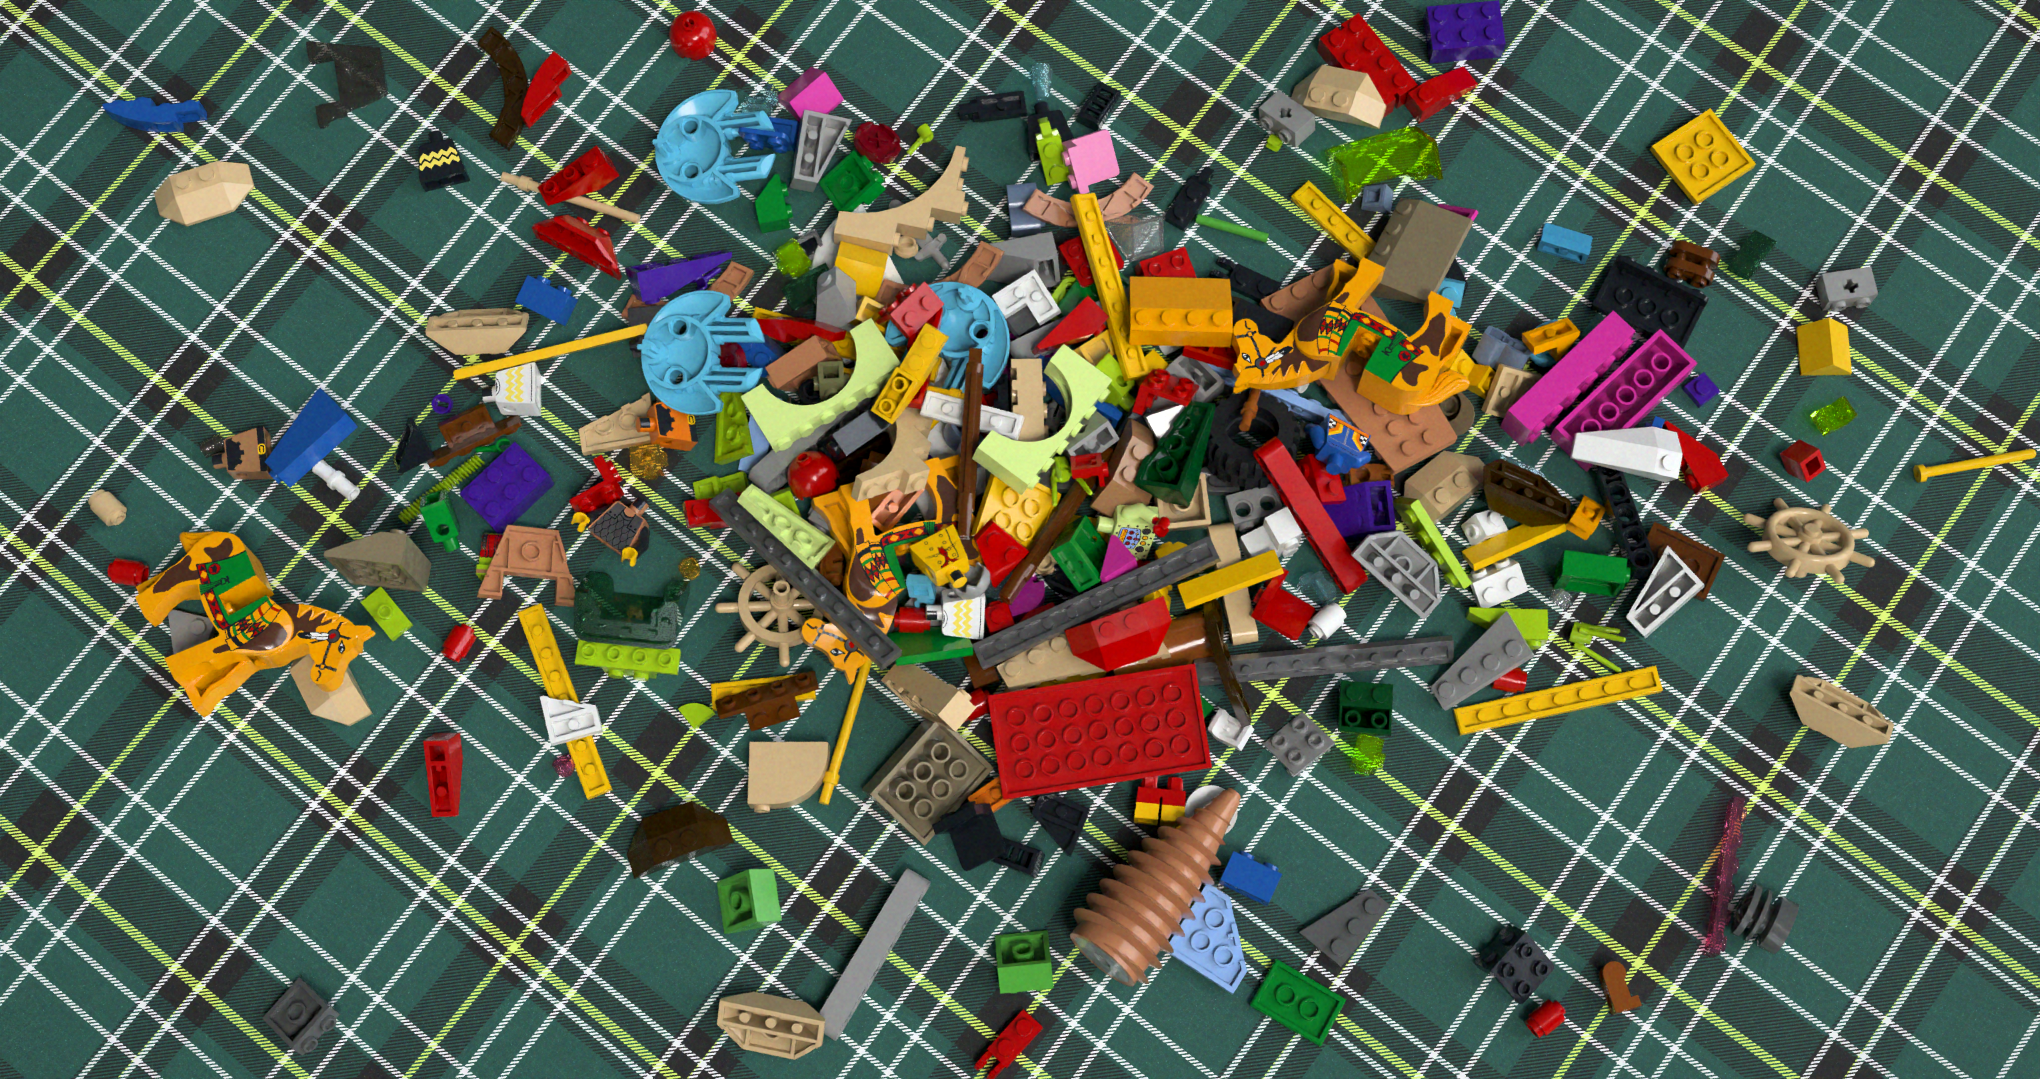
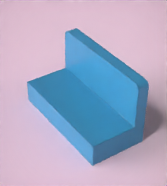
(1565, 243)

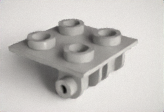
(1299, 744)

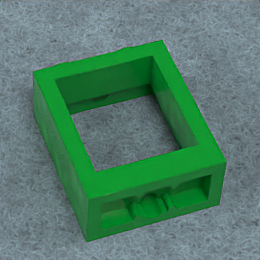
(1077, 545)
(1591, 573)

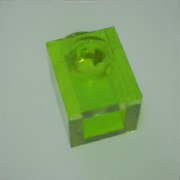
(792, 259)
(1367, 755)

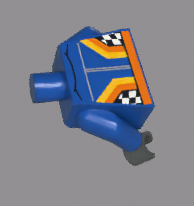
(1337, 444)

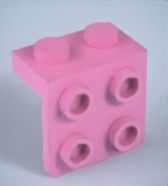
(1089, 160)

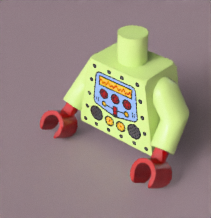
(1135, 528)

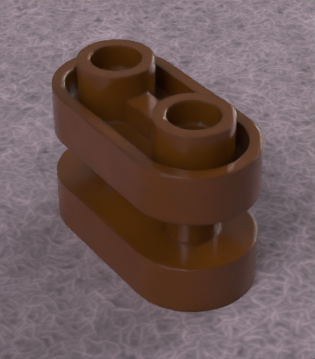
(1691, 263)

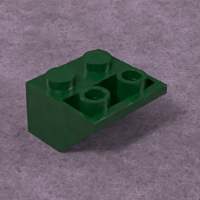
(1364, 708)

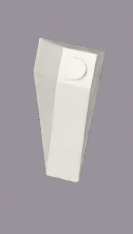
(1637, 451)

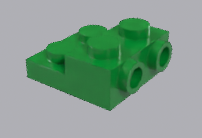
(853, 183)

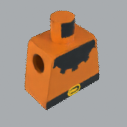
(669, 427)

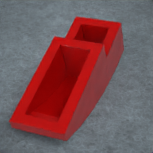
(545, 88)

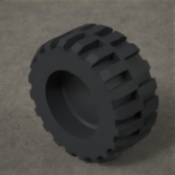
(1236, 462)

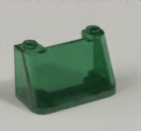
(628, 618)

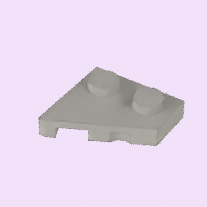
(189, 630)

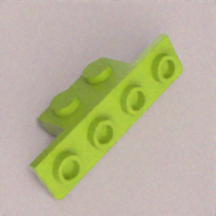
(628, 660)

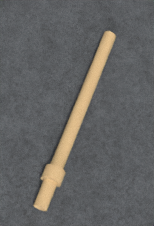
(526, 184)

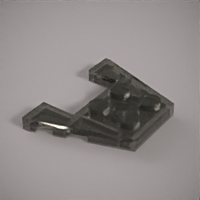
(358, 74)

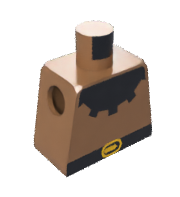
(246, 455)

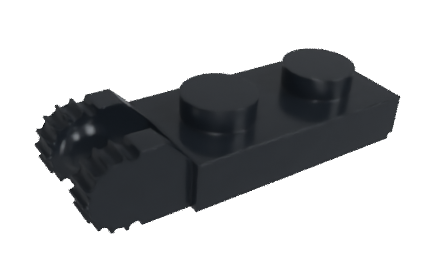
(1246, 281)

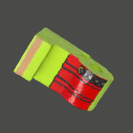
(488, 548)

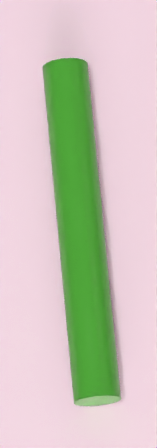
(1232, 228)

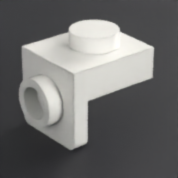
(1483, 526)
(1228, 730)

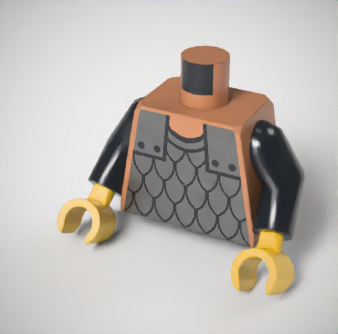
(618, 528)

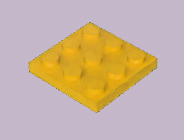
(1702, 157)
(1018, 514)

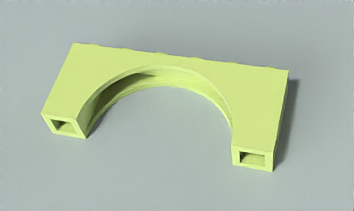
(786, 422)
(1021, 462)

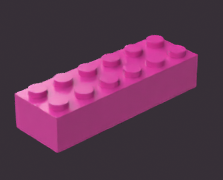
(1568, 379)
(1628, 392)

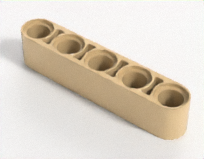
(1236, 604)

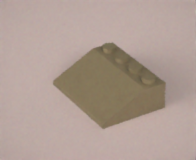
(1417, 249)
(382, 561)
(927, 778)

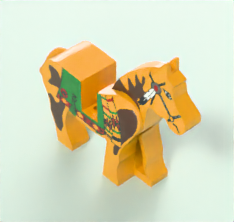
(1401, 369)
(872, 566)
(250, 625)

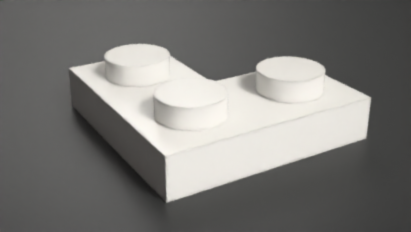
(1027, 292)

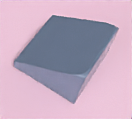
(1377, 198)

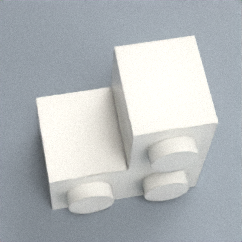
(1277, 533)

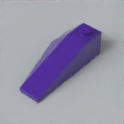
(658, 280)

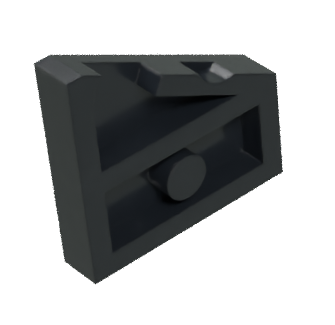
(1061, 820)

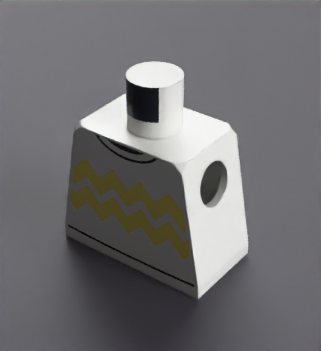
(516, 391)
(958, 615)

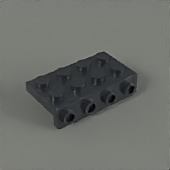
(1650, 300)

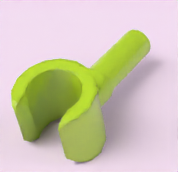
(925, 134)
(1274, 143)

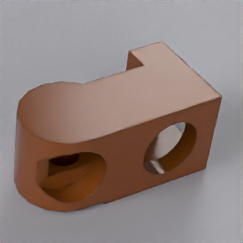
(1369, 473)
(1615, 989)

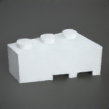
(1664, 593)

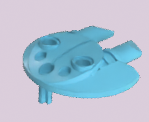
(708, 148)
(963, 316)
(696, 352)

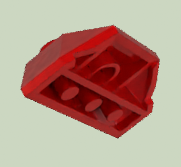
(580, 241)
(1122, 635)

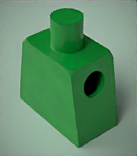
(438, 510)

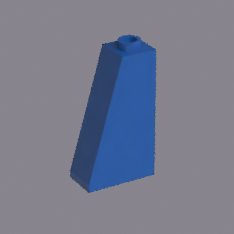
(309, 439)

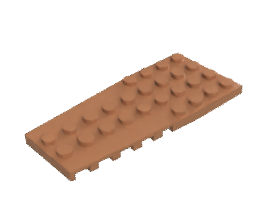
(1395, 437)

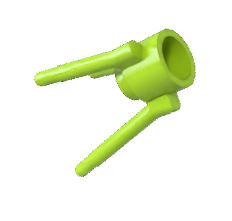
(1061, 473)
(1583, 633)

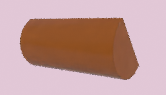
(1185, 640)

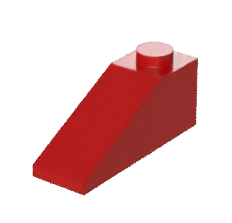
(1439, 93)
(1076, 327)
(444, 772)

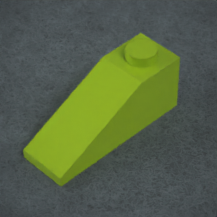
(1530, 622)

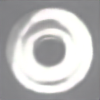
(1560, 598)

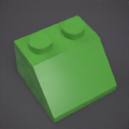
(749, 900)
(1024, 962)

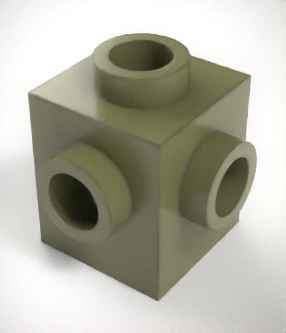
(830, 379)

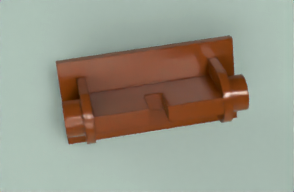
(832, 571)

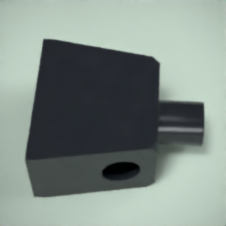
(1056, 120)

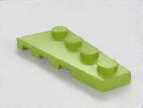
(1429, 536)

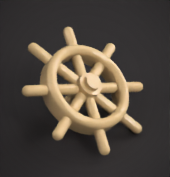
(1808, 541)
(780, 606)

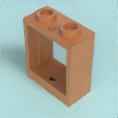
(801, 363)

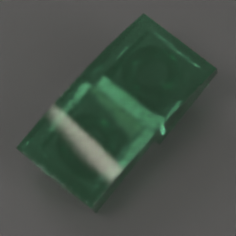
(1751, 255)
(803, 289)

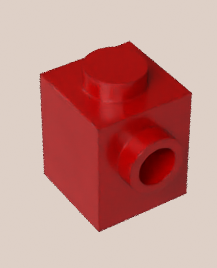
(1803, 461)
(997, 617)

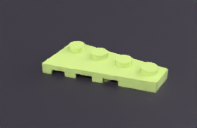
(793, 531)

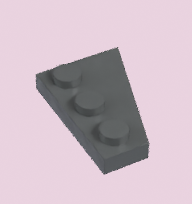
(1346, 927)

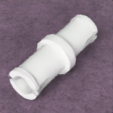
(336, 480)

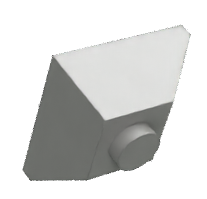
(835, 298)

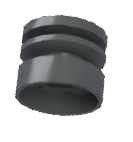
(1759, 916)

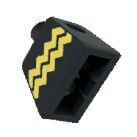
(440, 163)

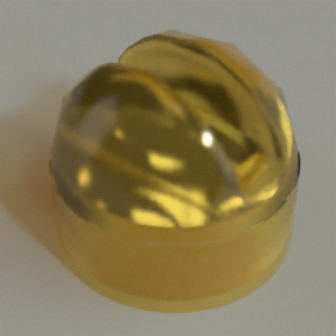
(689, 568)

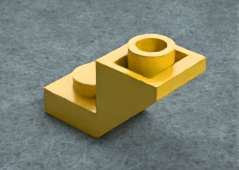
(1478, 375)

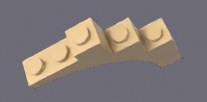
(914, 219)
(904, 464)

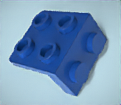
(780, 141)

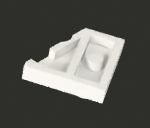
(569, 720)

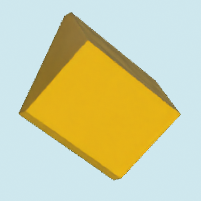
(863, 266)
(1823, 348)

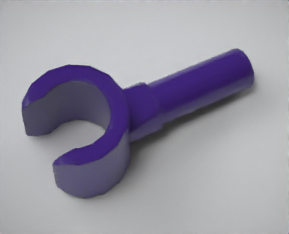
(702, 280)

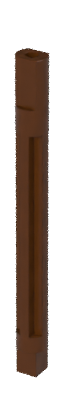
(969, 442)
(1048, 536)

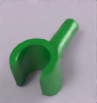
(493, 448)

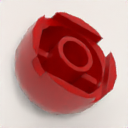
(692, 35)
(811, 475)

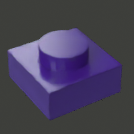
(1701, 390)

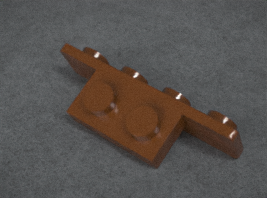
(469, 431)
(770, 702)

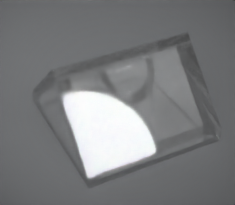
(1137, 235)

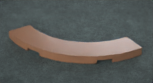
(1113, 206)
(972, 273)
(731, 283)

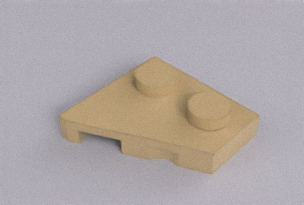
(1507, 388)

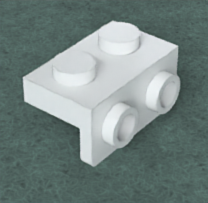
(1497, 583)

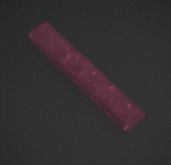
(1723, 888)

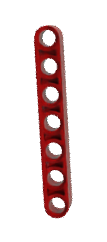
(1310, 515)

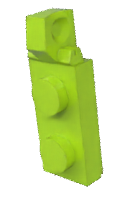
(1049, 150)

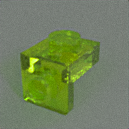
(1834, 416)

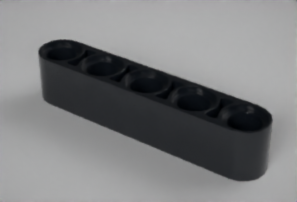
(1625, 529)

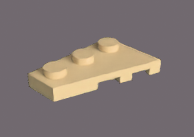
(617, 429)

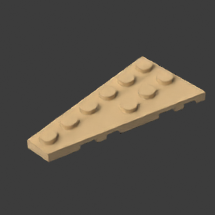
(1054, 661)

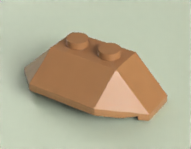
(1123, 467)

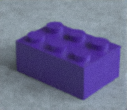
(1464, 31)
(507, 488)

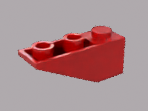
(580, 177)
(1698, 463)

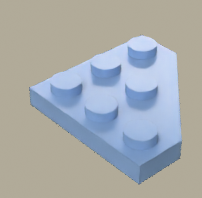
(1212, 941)

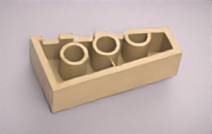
(1027, 398)
(929, 696)

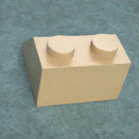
(1187, 517)

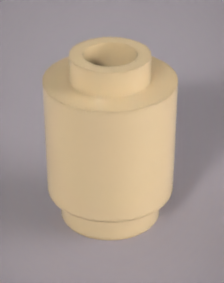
(107, 507)

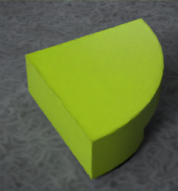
(696, 714)

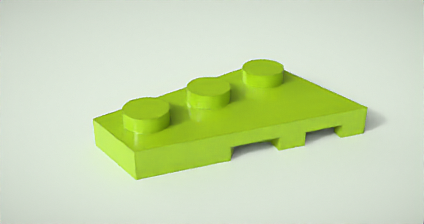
(732, 430)

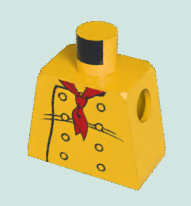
(942, 558)

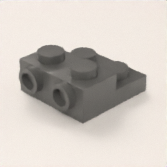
(301, 1017)

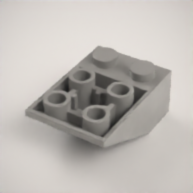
(1025, 255)
(1201, 373)

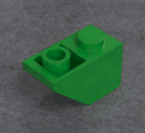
(771, 206)

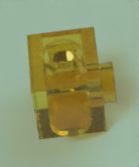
(648, 461)

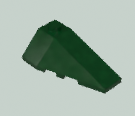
(1177, 462)

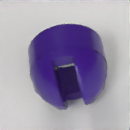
(442, 398)

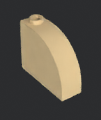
(785, 773)

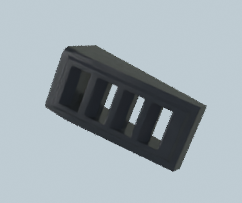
(1091, 121)
(1035, 863)

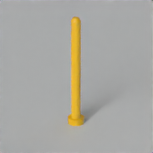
(1922, 472)

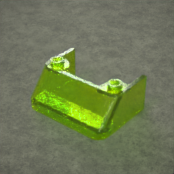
(1382, 158)

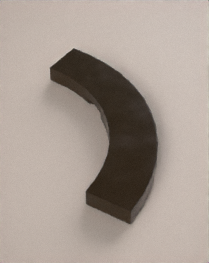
(515, 87)
(1223, 660)

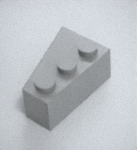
(815, 146)

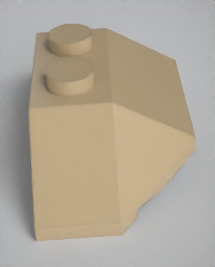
(1341, 96)
(204, 192)
(478, 330)
(1445, 483)
(343, 705)
(1839, 713)
(771, 1024)

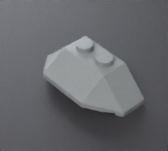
(1402, 569)

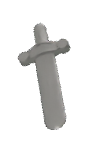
(930, 246)

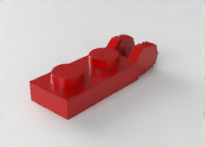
(1010, 1043)

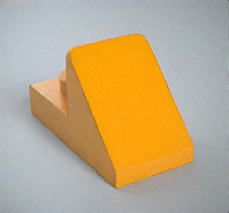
(1553, 338)
(1585, 518)

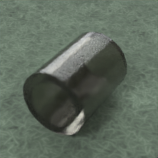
(212, 445)

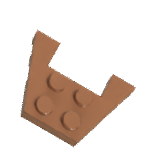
(530, 554)

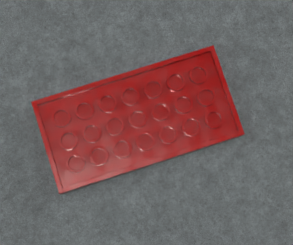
(1099, 731)

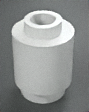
(1327, 621)

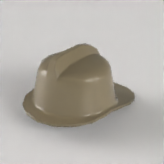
(1458, 412)

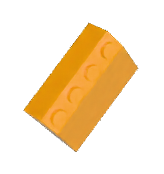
(1180, 311)

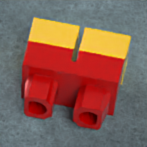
(1150, 796)

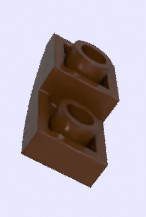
(979, 676)

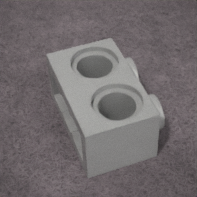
(1251, 502)

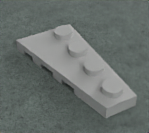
(1488, 659)

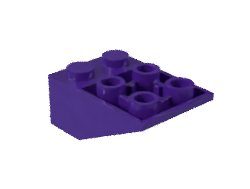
(1365, 511)

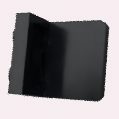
(973, 834)
(1515, 963)

